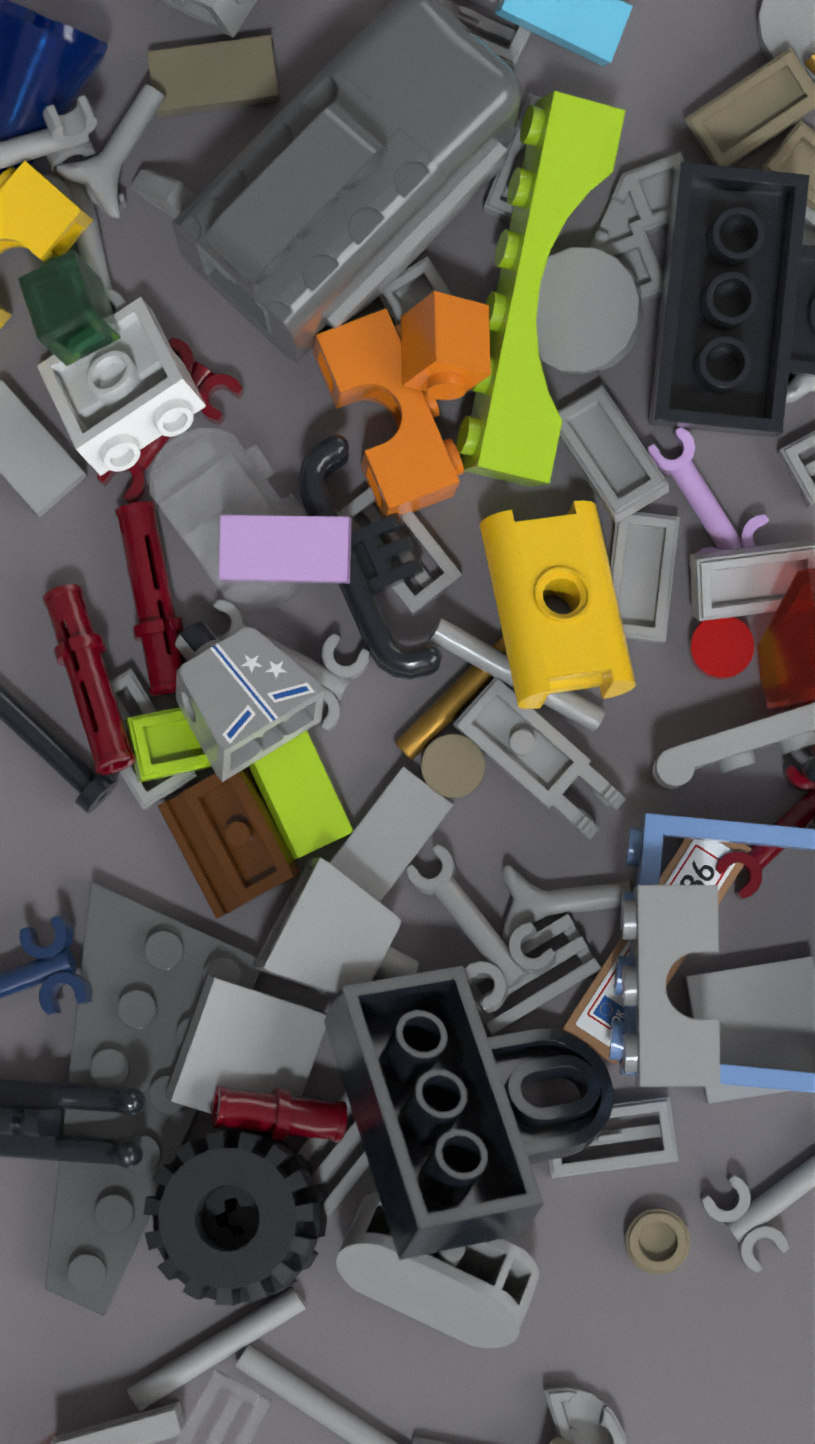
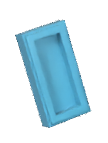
(580, 26)

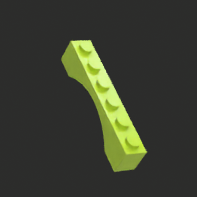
(513, 416)

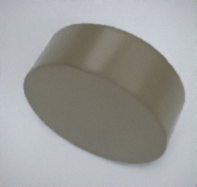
(453, 766)
(657, 1241)

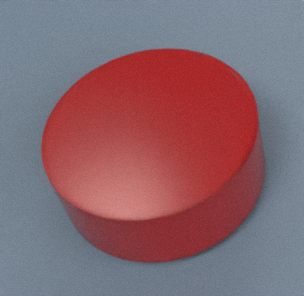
(721, 648)

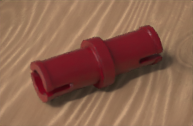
(278, 1114)

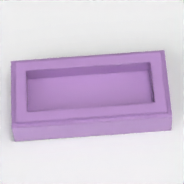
(285, 549)

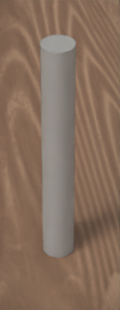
(496, 664)
(216, 1348)
(308, 1399)

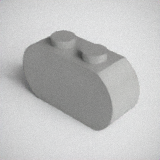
(465, 1292)

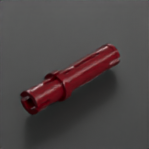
(151, 595)
(81, 654)

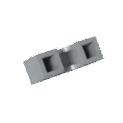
(666, 1044)

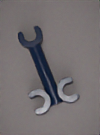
(51, 969)

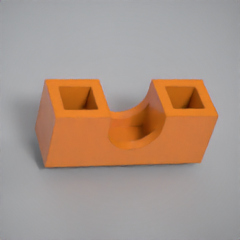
(365, 364)

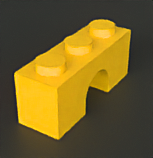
(36, 217)

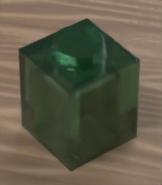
(69, 307)

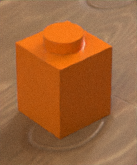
(445, 345)

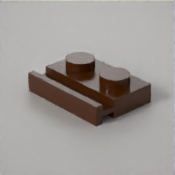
(229, 841)

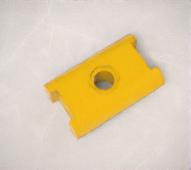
(546, 648)

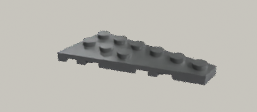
(144, 996)

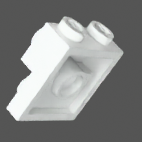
(123, 392)

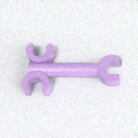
(702, 499)

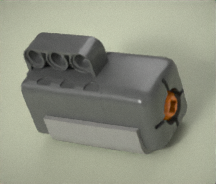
(354, 175)

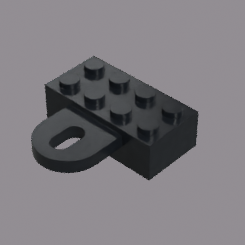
(733, 301)
(448, 1108)

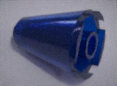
(40, 67)

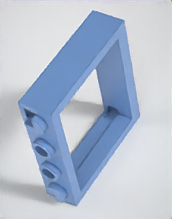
(645, 852)

